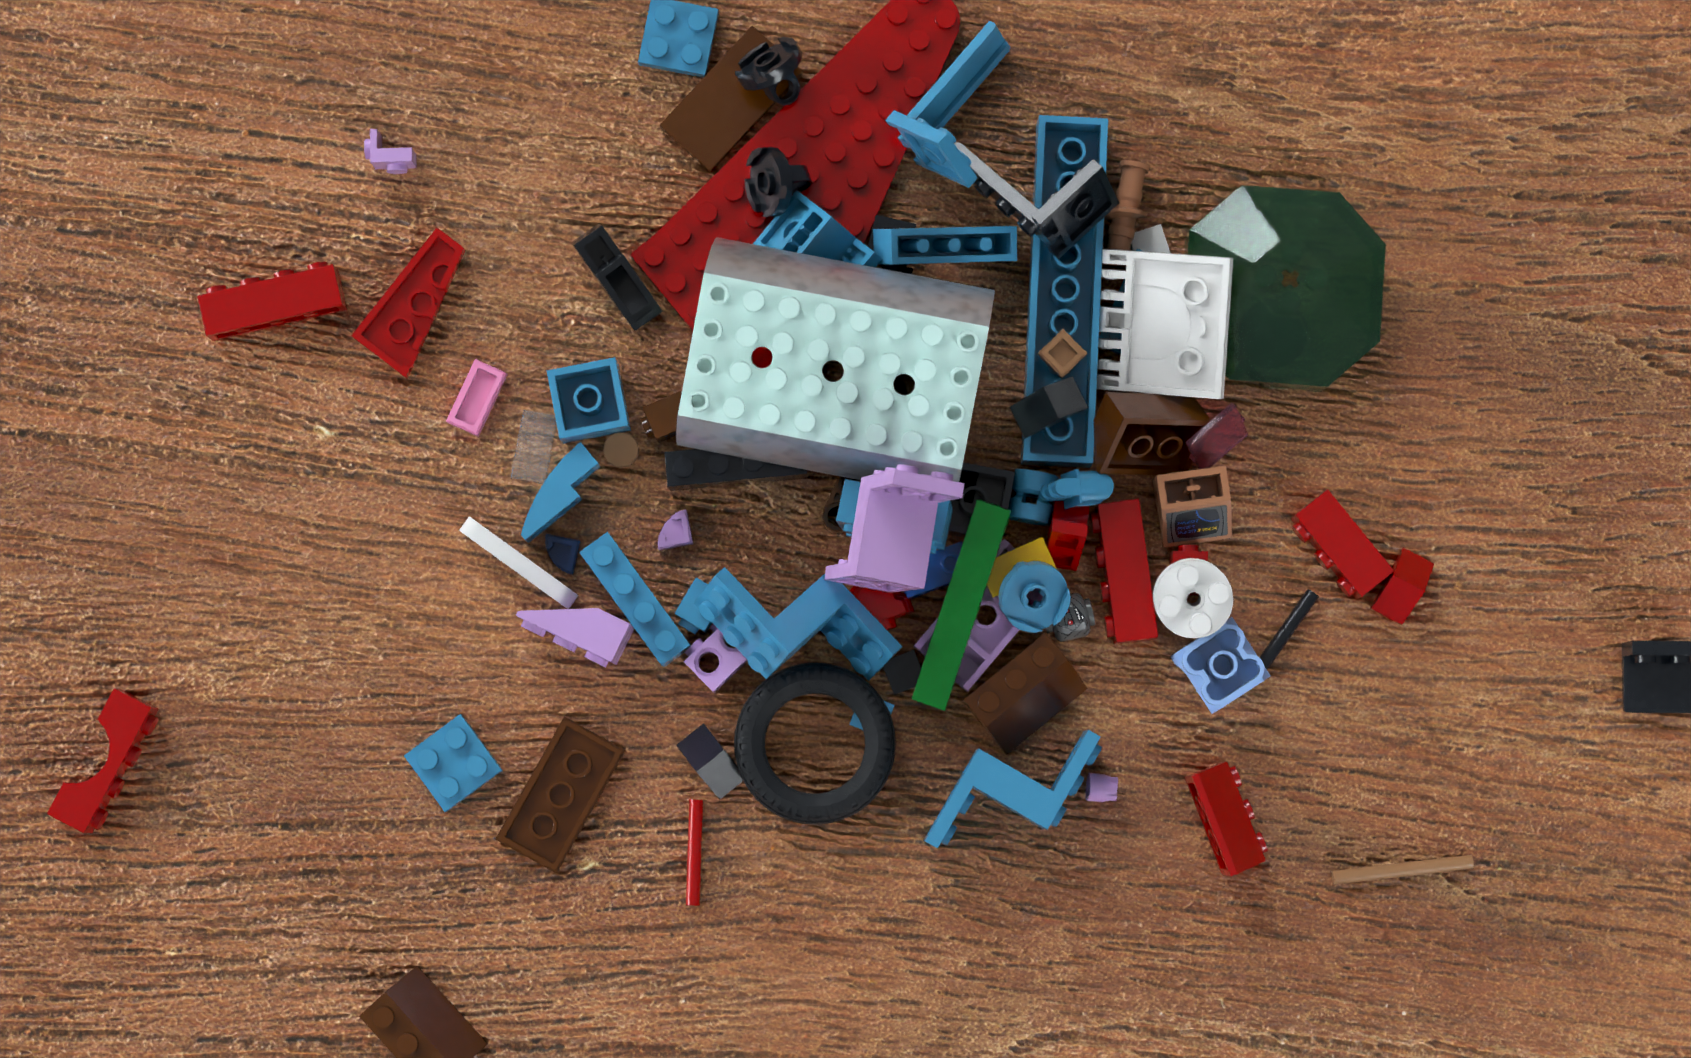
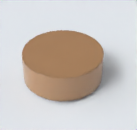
(621, 450)

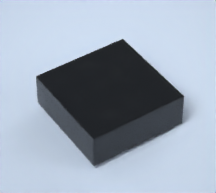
(902, 671)

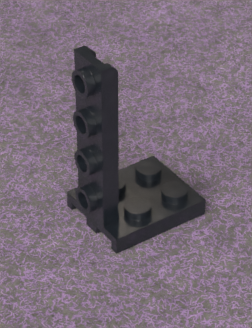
(1064, 216)

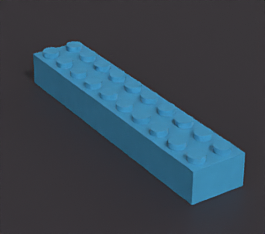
(1064, 291)

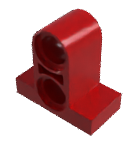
(1067, 535)

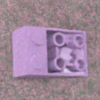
(589, 628)

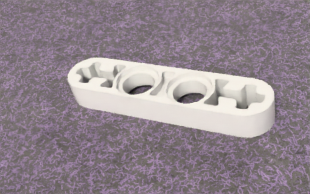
(518, 562)

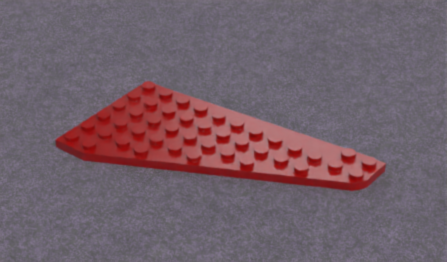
(831, 129)

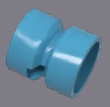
(1028, 484)

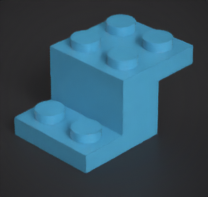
(814, 232)

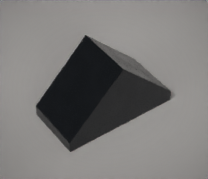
(1048, 406)
(710, 761)

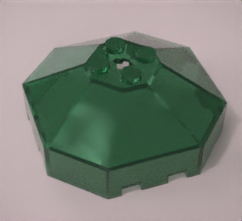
(1303, 332)

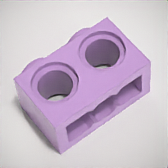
(729, 659)

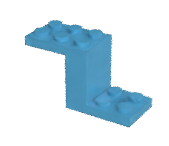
(772, 641)
(1014, 789)

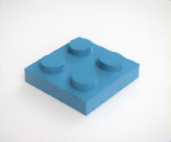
(678, 37)
(453, 763)

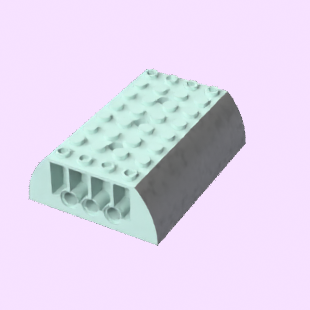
(822, 312)

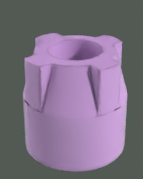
(1101, 787)

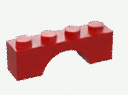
(126, 724)

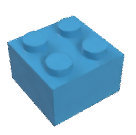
(588, 400)

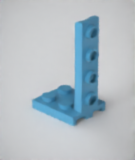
(923, 126)

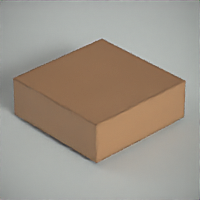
(1062, 353)

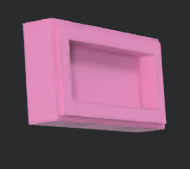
(476, 397)

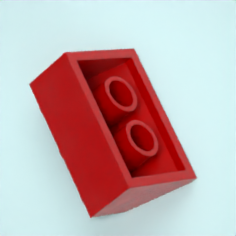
(1226, 818)

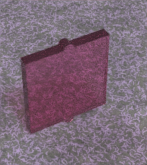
(1217, 437)

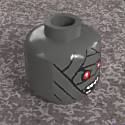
(1076, 620)

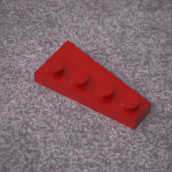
(408, 308)

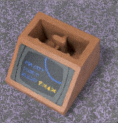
(1193, 506)

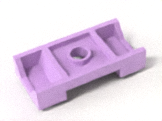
(985, 640)

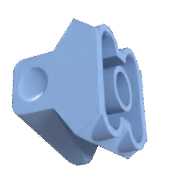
(1221, 665)

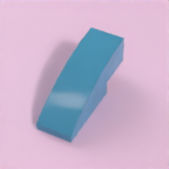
(558, 491)

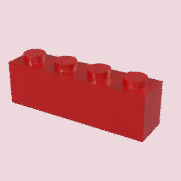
(272, 301)
(1125, 571)

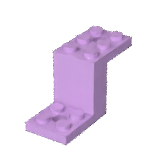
(894, 529)

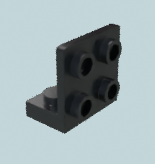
(1656, 676)

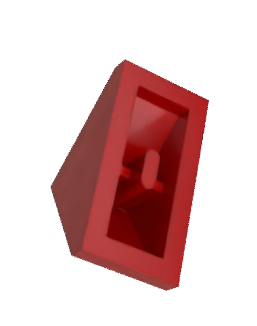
(1403, 586)

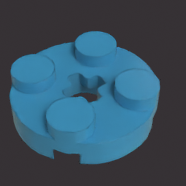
(1043, 613)

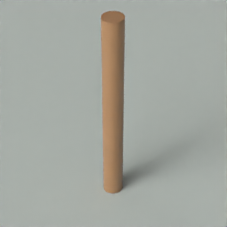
(1402, 869)

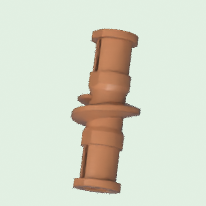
(1124, 215)

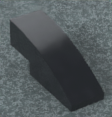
(617, 276)

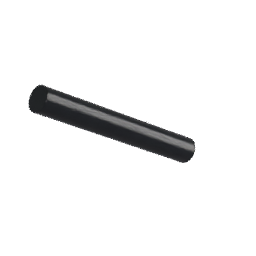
(1288, 628)

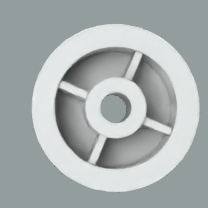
(1196, 618)

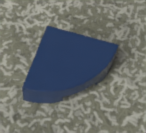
(563, 552)

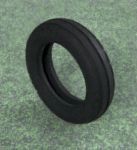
(799, 681)

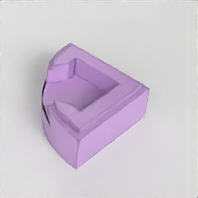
(675, 532)

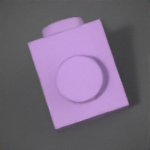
(393, 159)

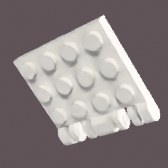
(1169, 323)

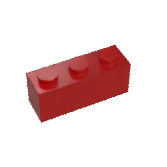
(1341, 545)

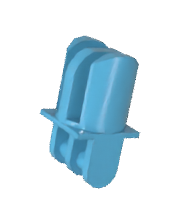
(1079, 488)

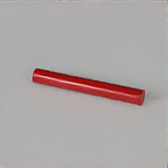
(694, 852)

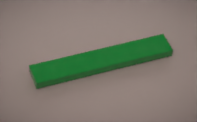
(961, 604)

